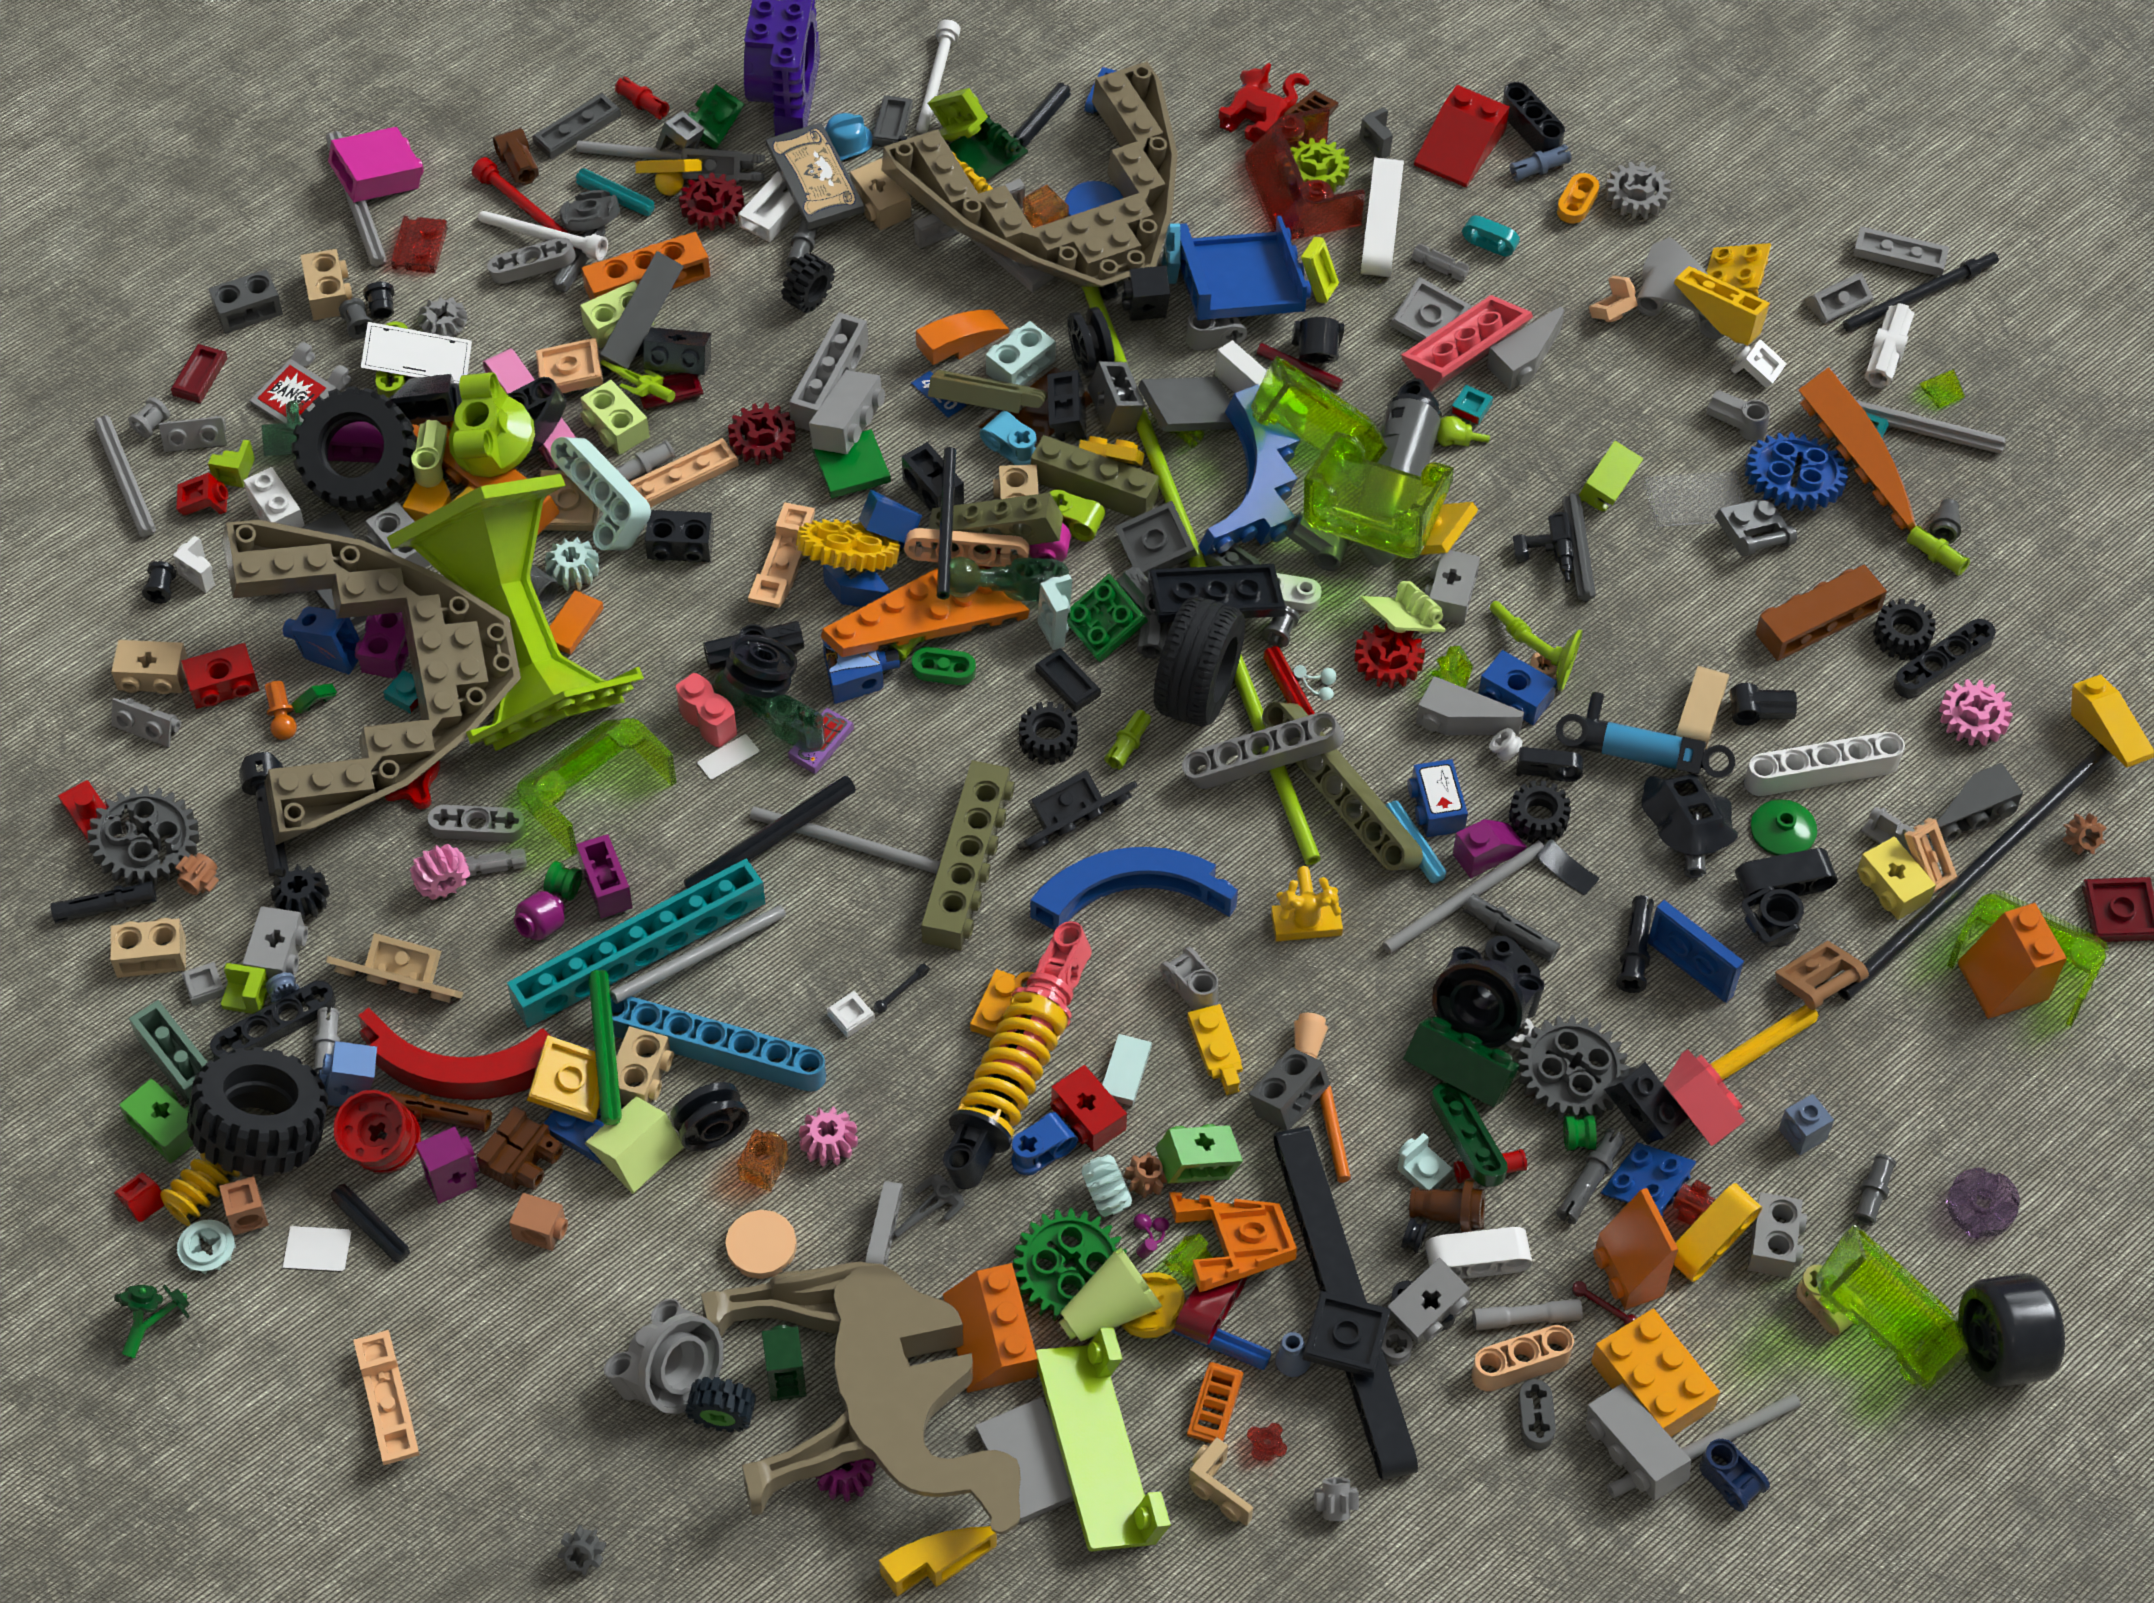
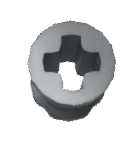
(149, 417)

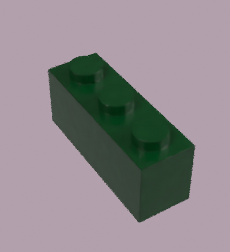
(1461, 1061)

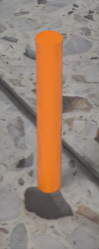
(1334, 1136)

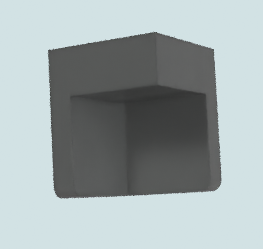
(681, 131)

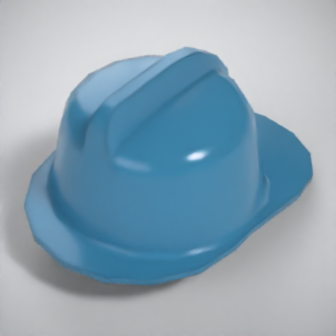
(849, 135)

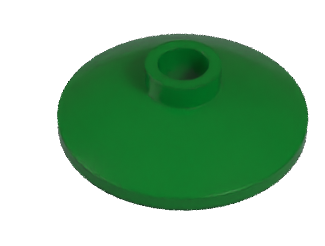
(1783, 838)

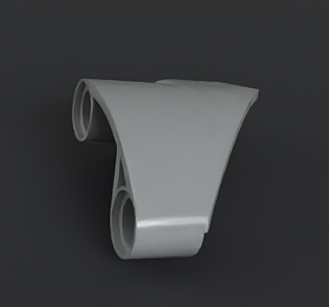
(1659, 272)

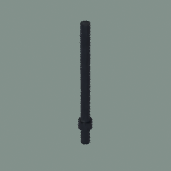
(1967, 269)

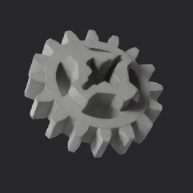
(1638, 190)

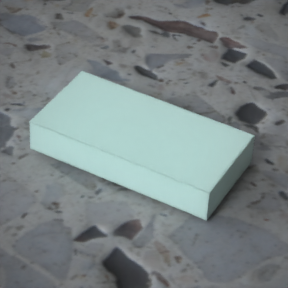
(1126, 1068)

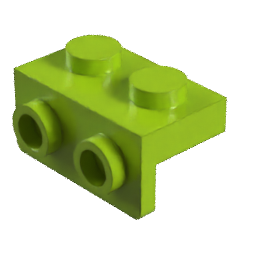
(958, 114)

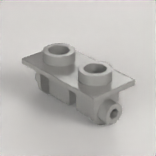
(193, 433)
(140, 721)
(1884, 826)

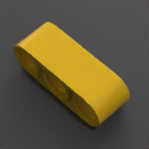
(1715, 1231)

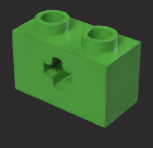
(158, 1119)
(1198, 1153)

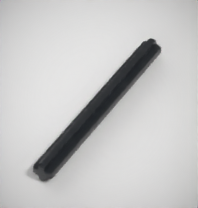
(777, 829)

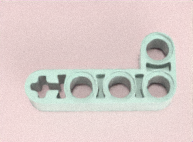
(623, 506)

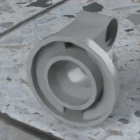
(667, 1358)

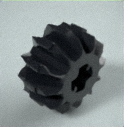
(300, 891)

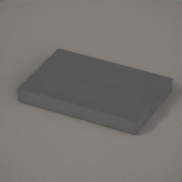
(1187, 403)

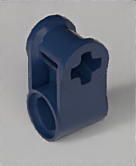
(1737, 1480)

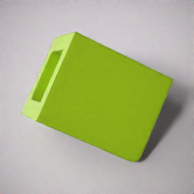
(233, 466)
(244, 989)

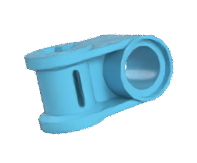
(1009, 438)

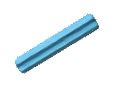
(1430, 863)

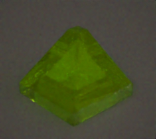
(1943, 389)

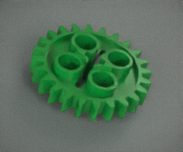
(1046, 1284)

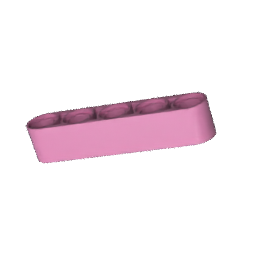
(513, 375)

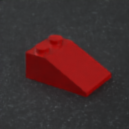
(1462, 136)

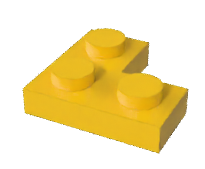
(1121, 451)

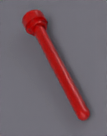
(486, 172)

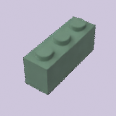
(168, 1047)

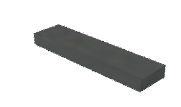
(641, 311)

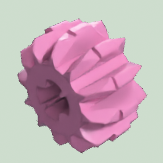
(439, 871)
(828, 1136)

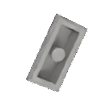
(1840, 298)

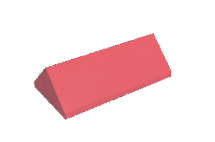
(1464, 340)

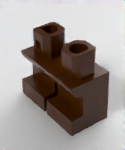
(516, 1149)

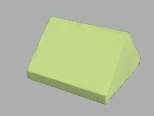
(637, 1144)

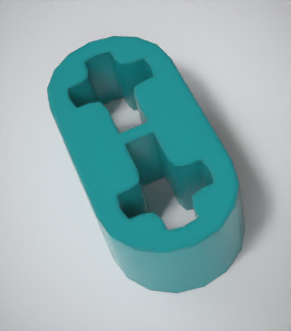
(1490, 235)

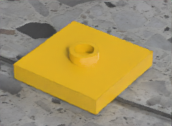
(1449, 526)
(566, 1080)

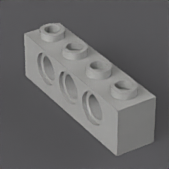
(837, 353)

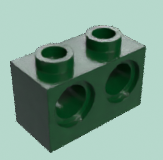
(784, 1363)

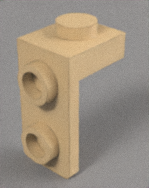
(1206, 1464)

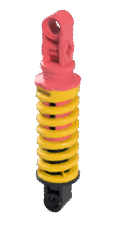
(1016, 1058)

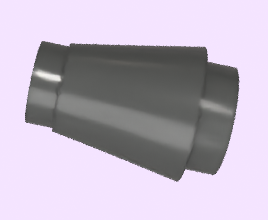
(1946, 521)

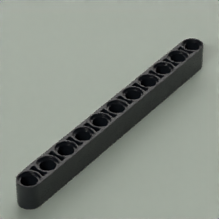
(1336, 1274)

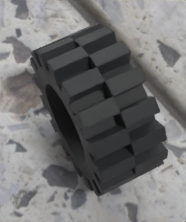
(808, 282)
(1911, 616)
(1048, 748)
(1544, 797)

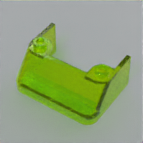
(1312, 410)
(550, 781)
(2080, 947)

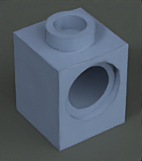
(1806, 1124)

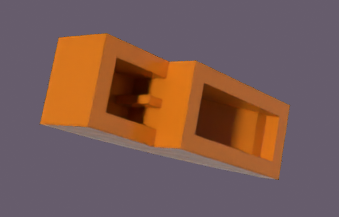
(959, 334)

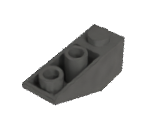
(1983, 799)

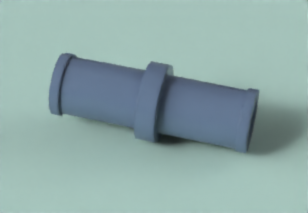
(1540, 162)

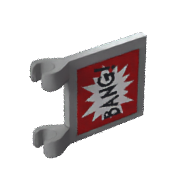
(297, 383)

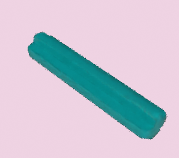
(624, 195)

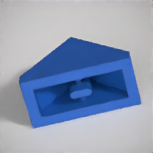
(888, 517)

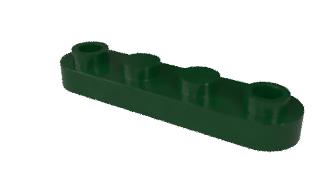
(1469, 1135)

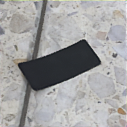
(1567, 868)

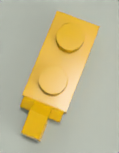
(1216, 1046)

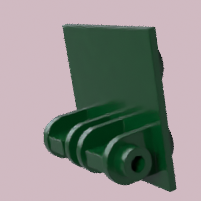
(988, 150)

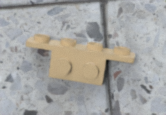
(401, 962)

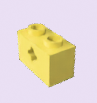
(1895, 878)

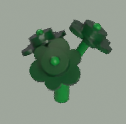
(145, 1299)

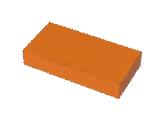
(575, 621)

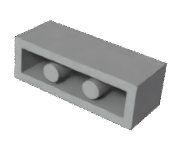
(846, 412)
(1638, 1442)

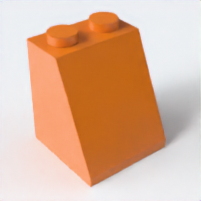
(2013, 962)

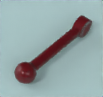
(1580, 1289)

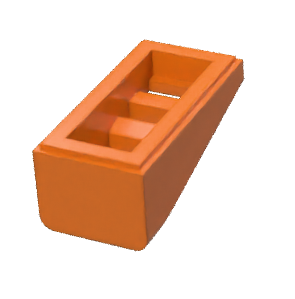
(1220, 1381)

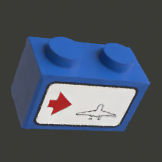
(1438, 798)

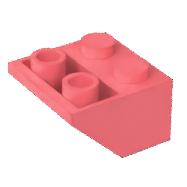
(1704, 1097)

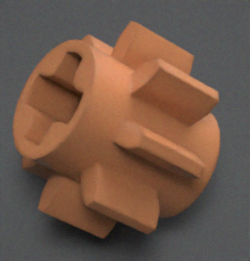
(2084, 833)
(197, 874)
(1145, 1175)

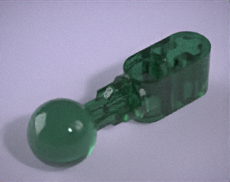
(1018, 581)
(785, 715)

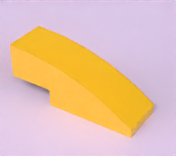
(936, 1557)

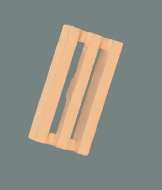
(1926, 857)

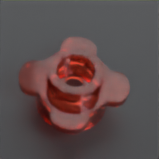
(1264, 1451)

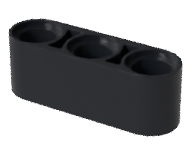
(1532, 118)
(1798, 872)

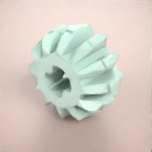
(572, 563)
(1106, 1185)

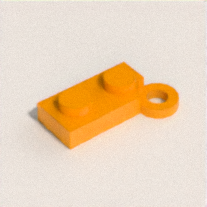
(996, 1001)

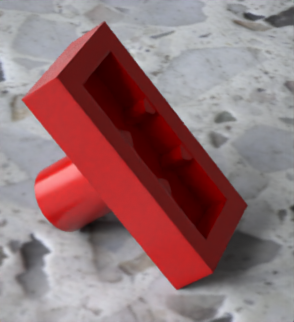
(81, 805)

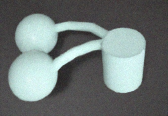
(1327, 676)

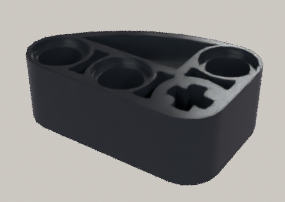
(543, 409)

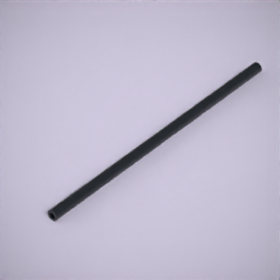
(1979, 868)

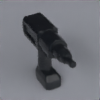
(1559, 540)

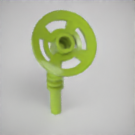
(1559, 656)

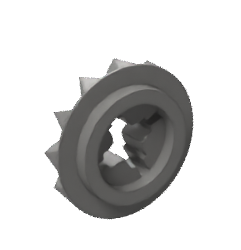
(445, 326)

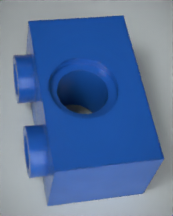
(1534, 688)

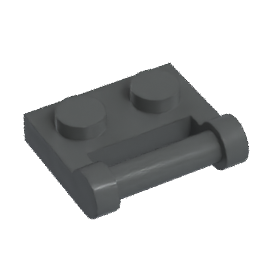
(1754, 518)

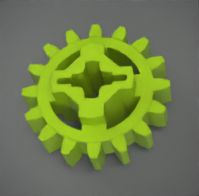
(1322, 162)

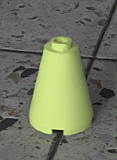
(1108, 1299)

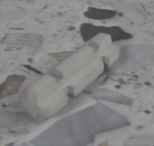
(1440, 262)
(497, 861)

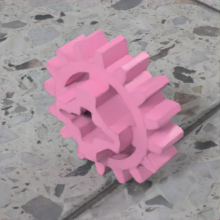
(1975, 712)

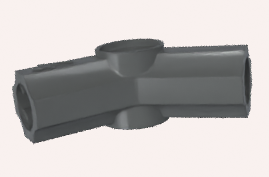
(1152, 634)

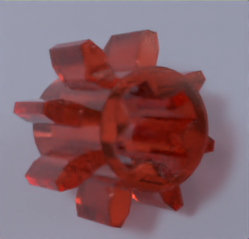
(1692, 1201)

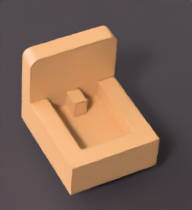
(1619, 302)

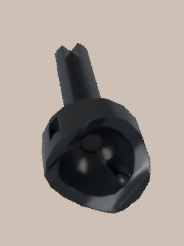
(254, 784)

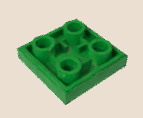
(853, 471)
(1105, 618)

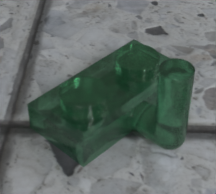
(279, 436)

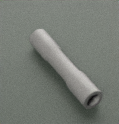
(1505, 1316)

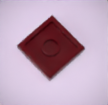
(2120, 908)

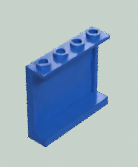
(1243, 274)

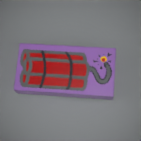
(836, 731)

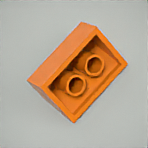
(994, 1328)

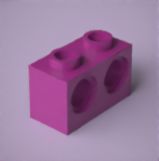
(387, 641)

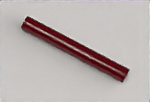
(1312, 371)

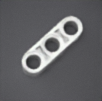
(1482, 1252)

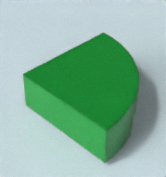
(310, 696)

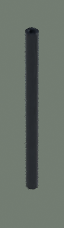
(946, 523)

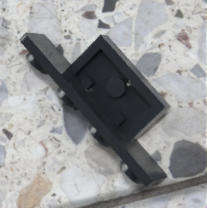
(1068, 802)

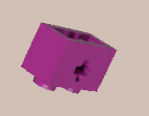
(604, 876)
(448, 1164)

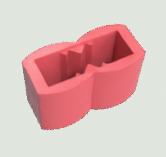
(706, 710)

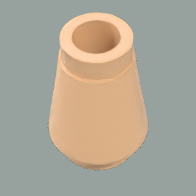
(1310, 1033)

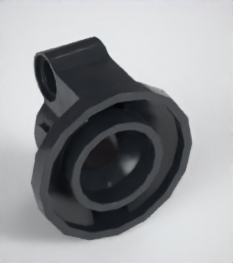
(1466, 1004)

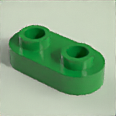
(944, 665)

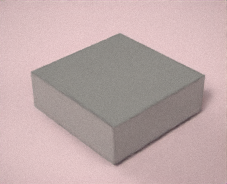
(203, 983)

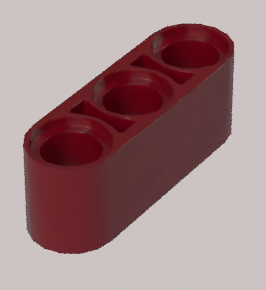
(1207, 1310)

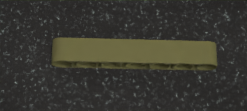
(1349, 799)

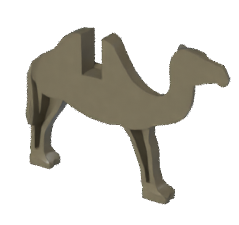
(883, 1397)

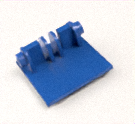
(1650, 1169)

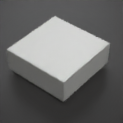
(850, 1014)

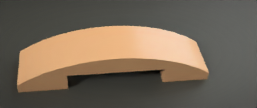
(783, 559)
(386, 1397)

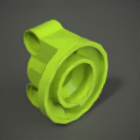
(489, 428)

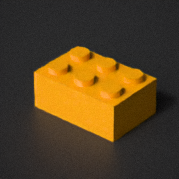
(1657, 1372)

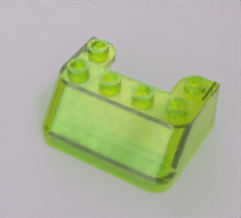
(1893, 1305)

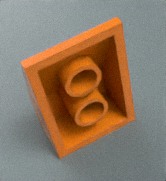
(1636, 1252)

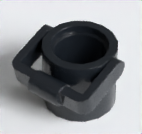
(1318, 339)
(1777, 916)

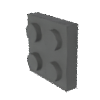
(1156, 539)

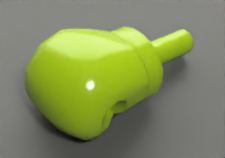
(1456, 432)

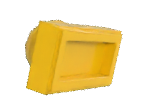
(669, 176)

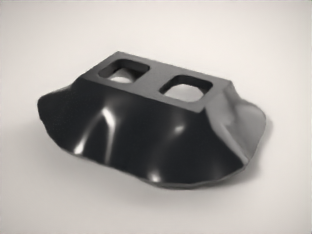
(1675, 822)

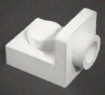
(1759, 362)
(193, 566)

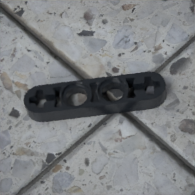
(1940, 654)
(270, 1018)

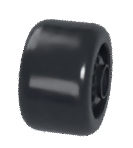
(2012, 1330)

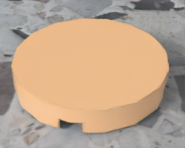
(761, 1244)

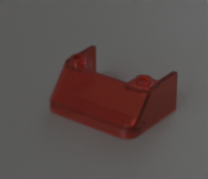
(1304, 206)

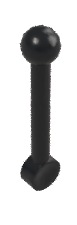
(881, 1005)

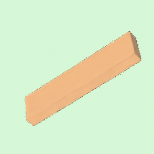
(686, 472)

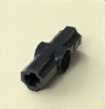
(718, 650)

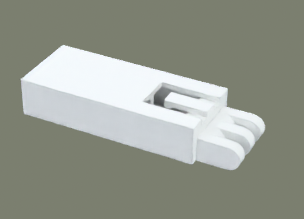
(768, 210)
(1237, 368)

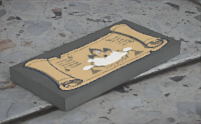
(815, 176)

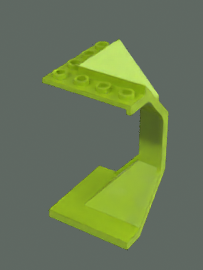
(488, 549)

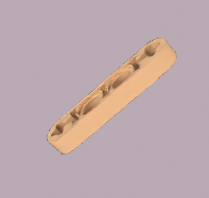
(966, 542)

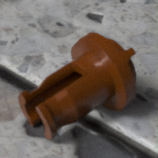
(1455, 1206)

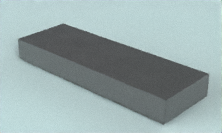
(576, 125)

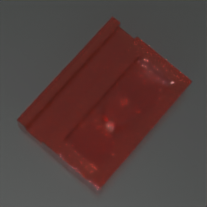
(419, 244)

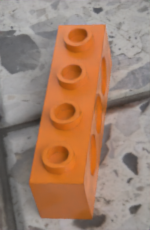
(629, 267)

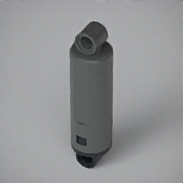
(1410, 435)

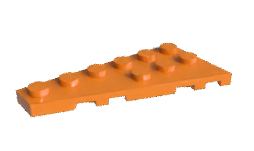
(918, 612)

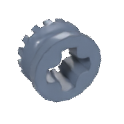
(281, 986)

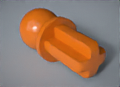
(283, 725)

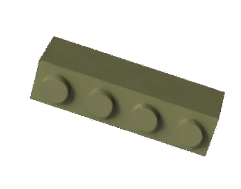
(1095, 477)

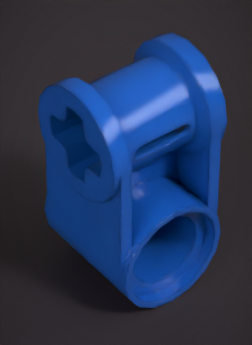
(1042, 1144)

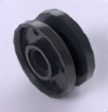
(1090, 340)
(760, 666)
(709, 1116)

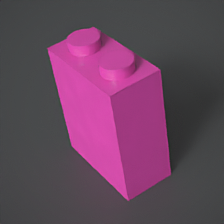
(375, 164)

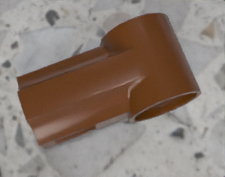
(515, 151)

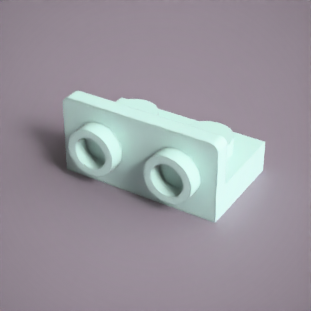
(1054, 609)

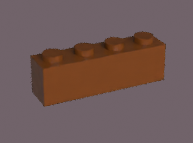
(1820, 612)

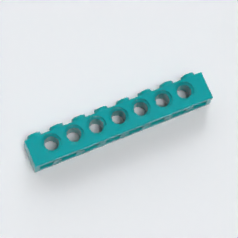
(637, 942)

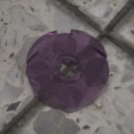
(1978, 1220)

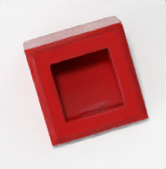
(140, 1197)

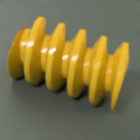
(194, 1188)

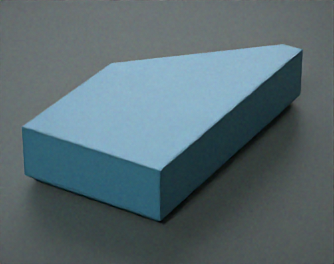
(1171, 252)

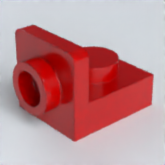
(201, 493)

